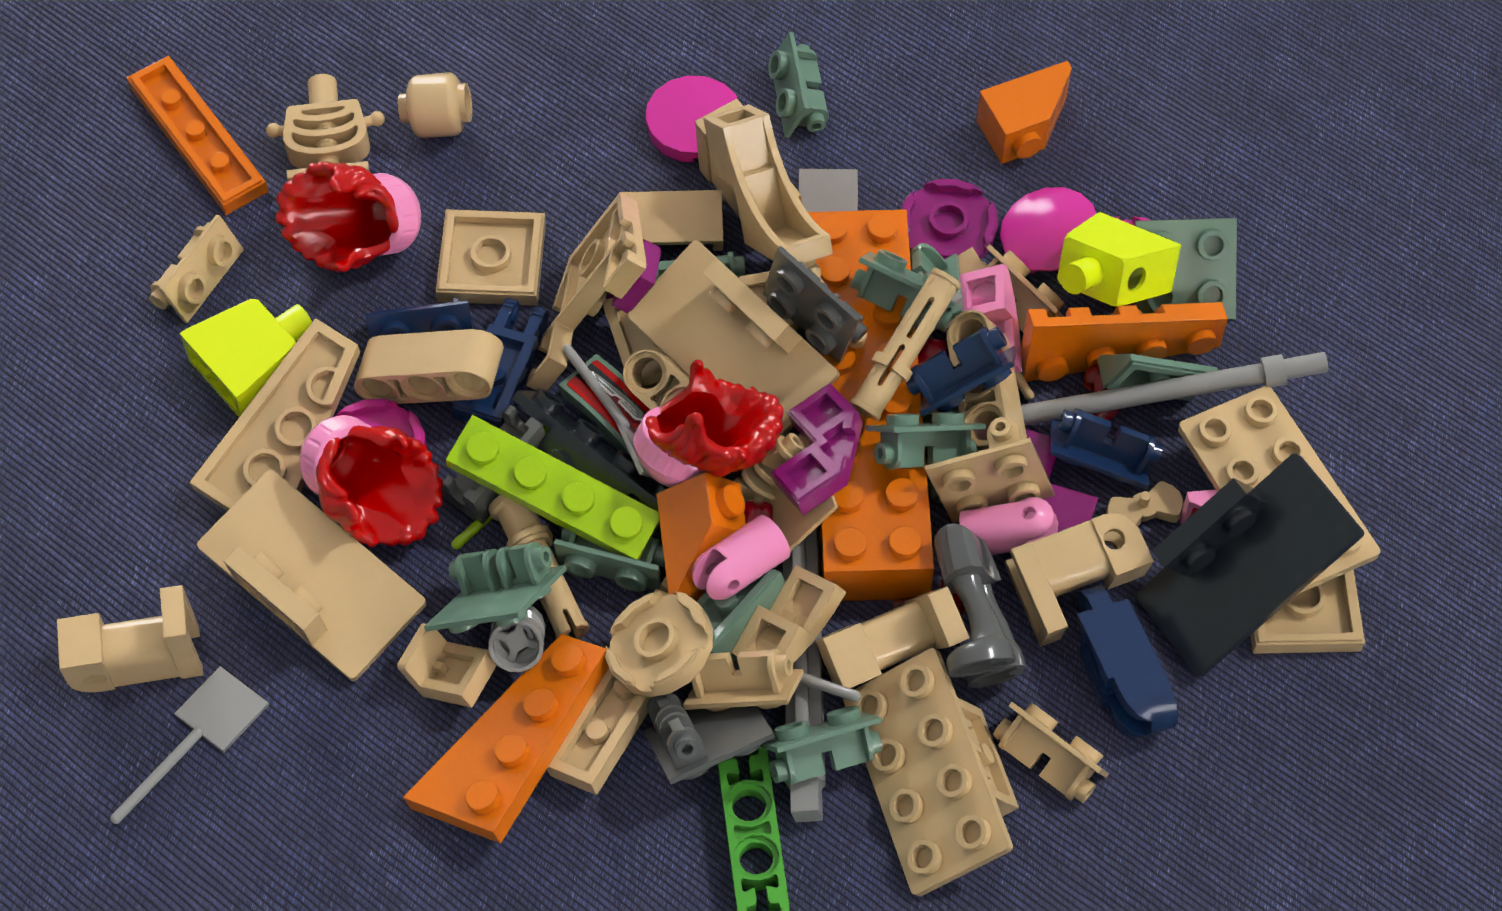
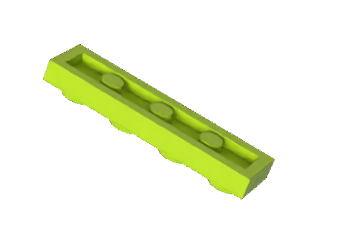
(553, 489)

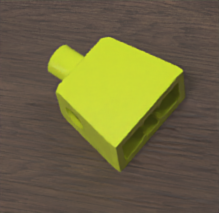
(1117, 261)
(243, 348)

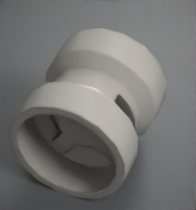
(516, 649)

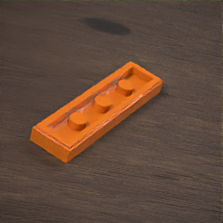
(197, 135)

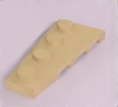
(280, 417)

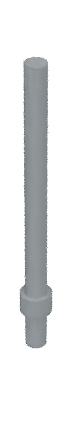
(1271, 372)

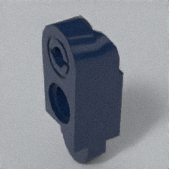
(1123, 665)

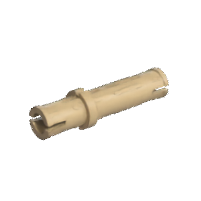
(871, 397)

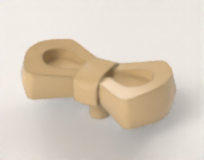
(1160, 502)

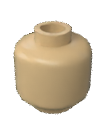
(435, 105)

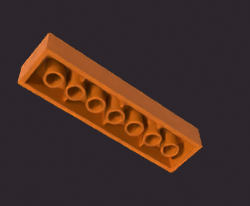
(882, 530)

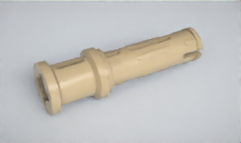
(524, 527)

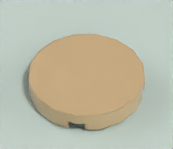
(659, 643)

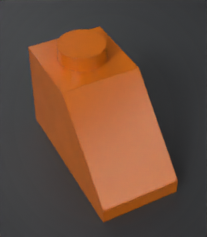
(1023, 111)
(692, 521)

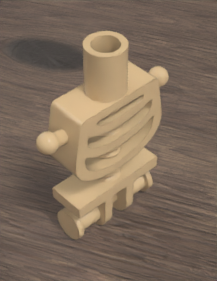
(325, 128)

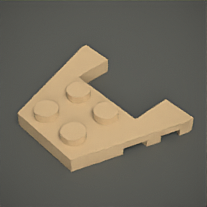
(603, 262)

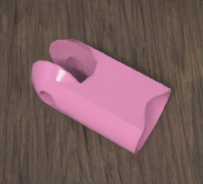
(1011, 523)
(740, 558)

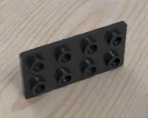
(1244, 560)

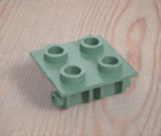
(1204, 264)
(497, 586)

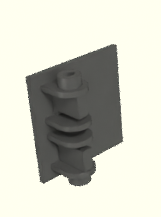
(802, 297)
(700, 738)

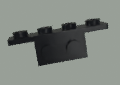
(582, 448)

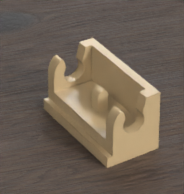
(681, 217)

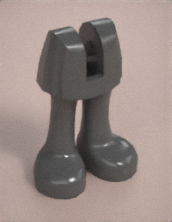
(969, 571)

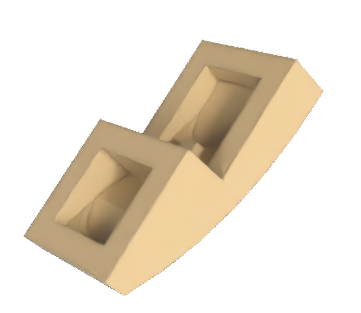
(795, 616)

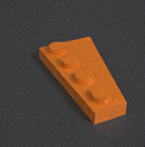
(1074, 342)
(507, 750)

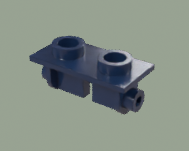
(420, 319)
(981, 363)
(1082, 441)

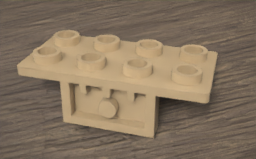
(713, 317)
(1248, 442)
(312, 574)
(936, 774)

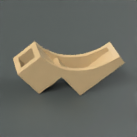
(768, 206)

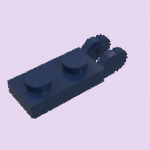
(514, 363)

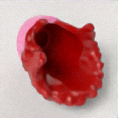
(347, 215)
(707, 429)
(372, 480)

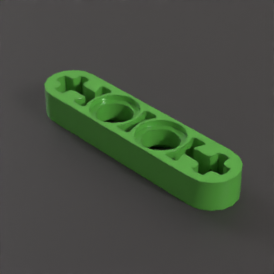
(754, 834)

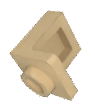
(445, 668)

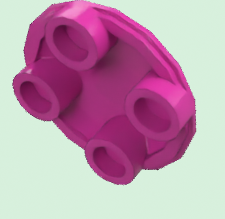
(1039, 224)

